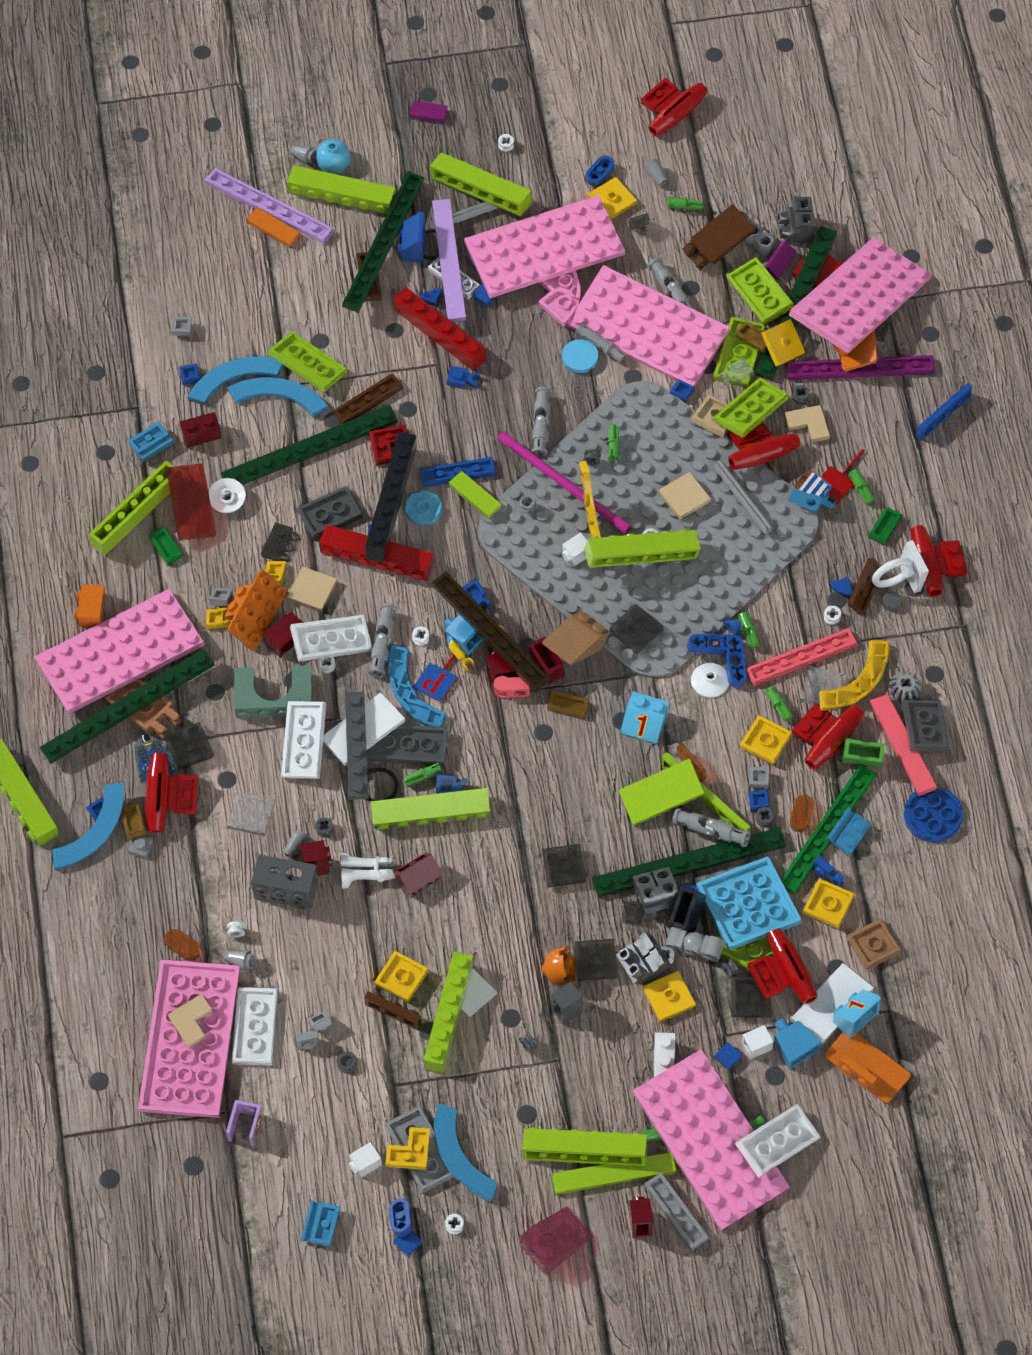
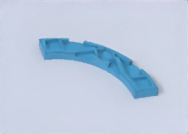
(230, 371)
(278, 388)
(406, 694)
(97, 834)
(454, 1157)

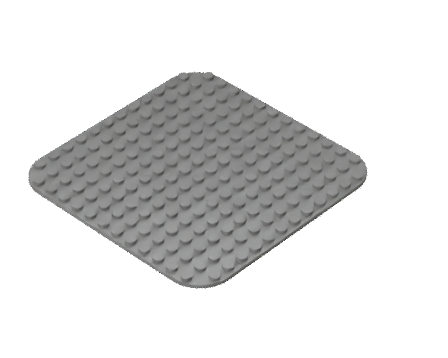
(682, 594)

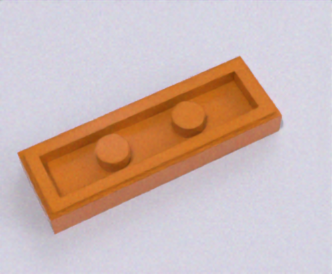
(273, 227)

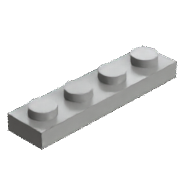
(676, 1211)

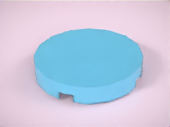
(580, 356)
(423, 508)

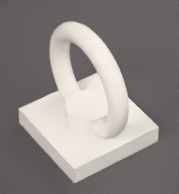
(911, 567)

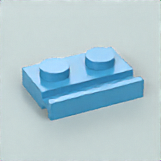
(150, 442)
(848, 831)
(320, 1223)

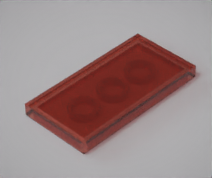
(190, 502)

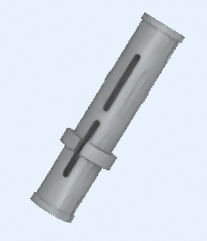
(597, 340)

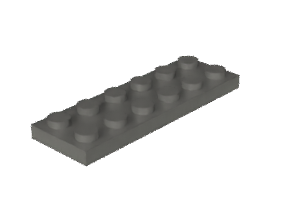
(409, 745)

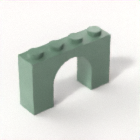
(250, 704)

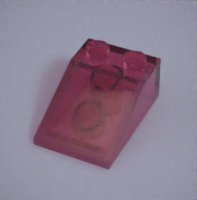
(554, 1239)

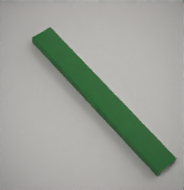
(817, 843)

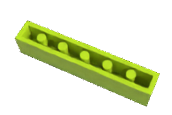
(481, 184)
(340, 189)
(131, 511)
(642, 548)
(24, 800)
(430, 808)
(448, 1012)
(584, 1146)

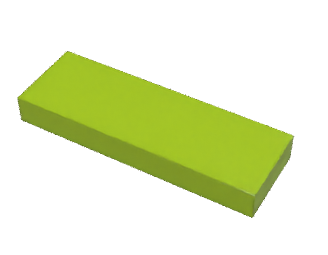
(475, 494)

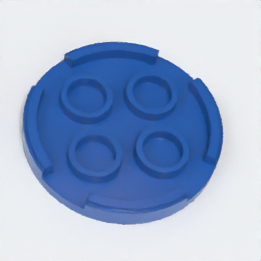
(933, 815)

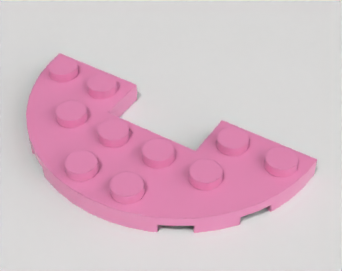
(562, 296)

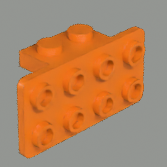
(862, 355)
(254, 609)
(867, 1066)

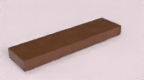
(368, 399)

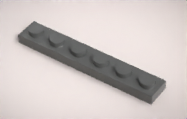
(356, 745)

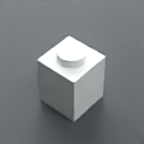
(573, 549)
(758, 1041)
(365, 1160)

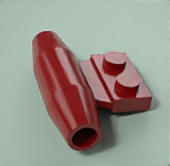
(671, 104)
(760, 447)
(940, 559)
(826, 732)
(166, 793)
(782, 969)

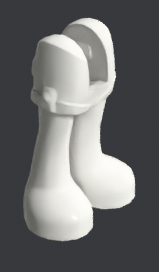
(379, 873)

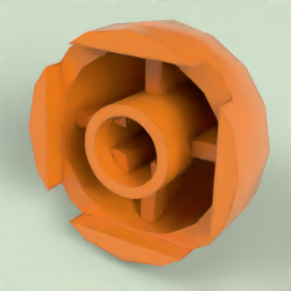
(560, 966)

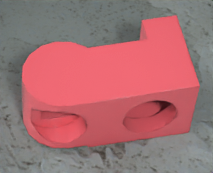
(510, 687)

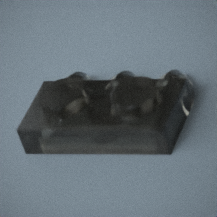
(279, 543)

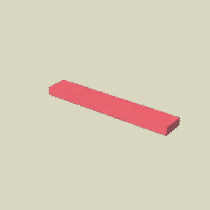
(801, 657)
(897, 736)

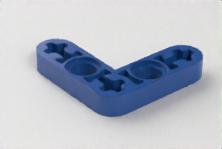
(725, 648)

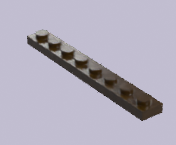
(490, 632)

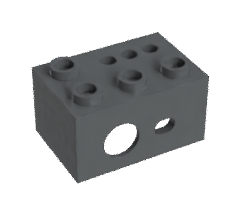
(283, 887)

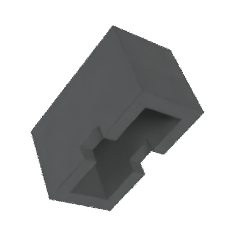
(567, 1002)

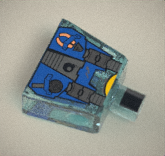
(143, 755)

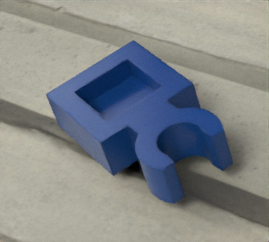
(460, 377)
(476, 591)
(448, 783)
(824, 869)

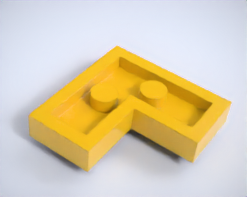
(411, 1156)

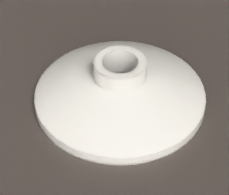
(223, 488)
(710, 687)

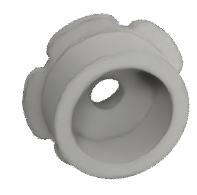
(527, 499)

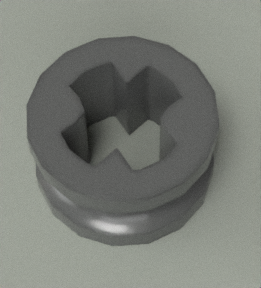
(802, 398)
(592, 457)
(762, 811)
(323, 821)
(730, 968)
(528, 1042)

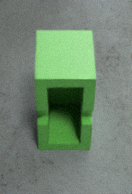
(863, 753)

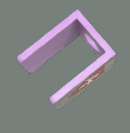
(241, 1107)

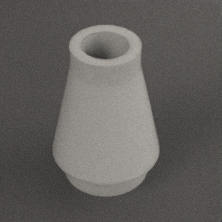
(305, 154)
(655, 170)
(293, 847)
(244, 959)

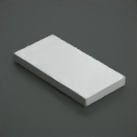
(331, 638)
(380, 720)
(303, 740)
(834, 992)
(254, 1026)
(777, 1140)

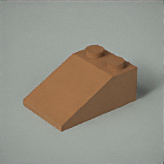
(577, 638)

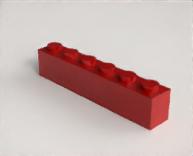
(439, 329)
(398, 559)

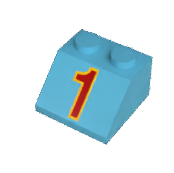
(645, 718)
(857, 1012)

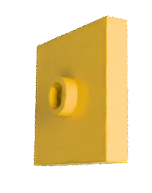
(614, 197)
(783, 342)
(765, 739)
(828, 903)
(401, 976)
(668, 996)

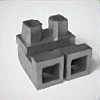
(798, 221)
(657, 893)
(643, 959)

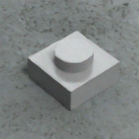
(182, 325)
(221, 596)
(758, 777)
(140, 846)
(319, 1022)
(306, 1040)

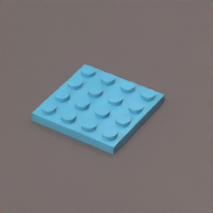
(748, 903)

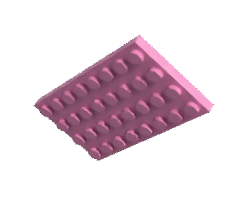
(544, 246)
(860, 295)
(650, 326)
(119, 651)
(181, 1077)
(701, 1130)

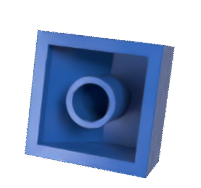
(413, 239)

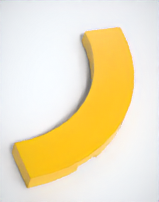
(588, 500)
(215, 617)
(863, 684)

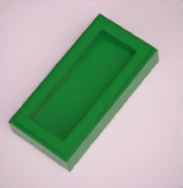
(885, 526)
(165, 546)

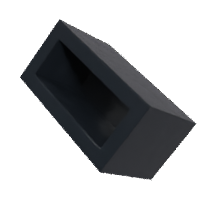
(687, 909)

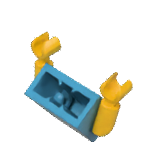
(462, 639)

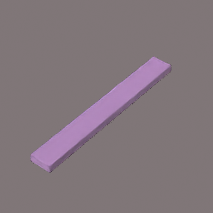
(274, 207)
(449, 260)

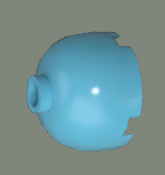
(333, 156)

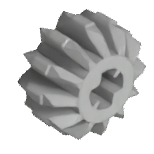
(905, 686)

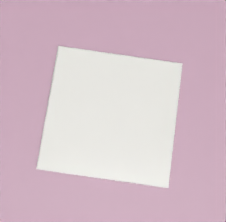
(477, 994)

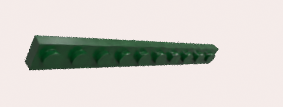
(383, 242)
(803, 286)
(312, 446)
(127, 706)
(690, 861)

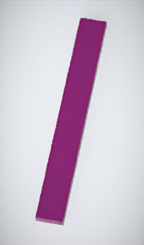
(883, 367)

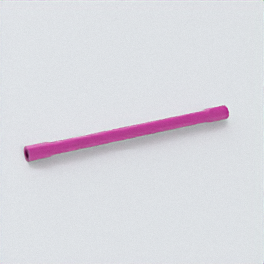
(513, 444)

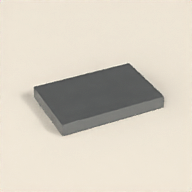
(331, 509)
(925, 725)

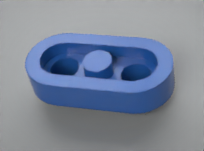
(597, 170)
(400, 1221)

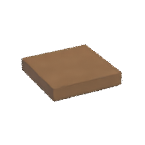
(873, 944)

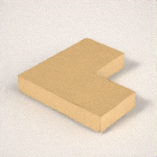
(812, 419)
(186, 1019)

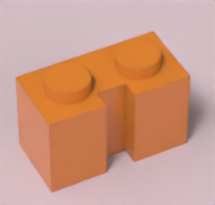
(91, 605)

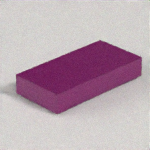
(428, 111)
(780, 259)

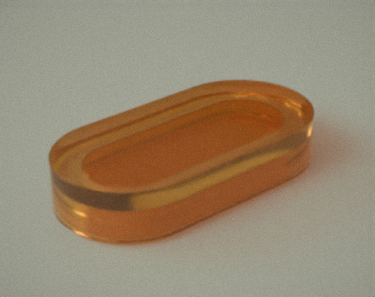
(802, 813)
(182, 945)

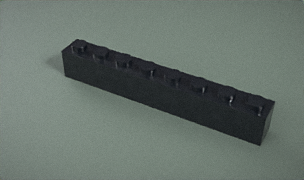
(390, 497)

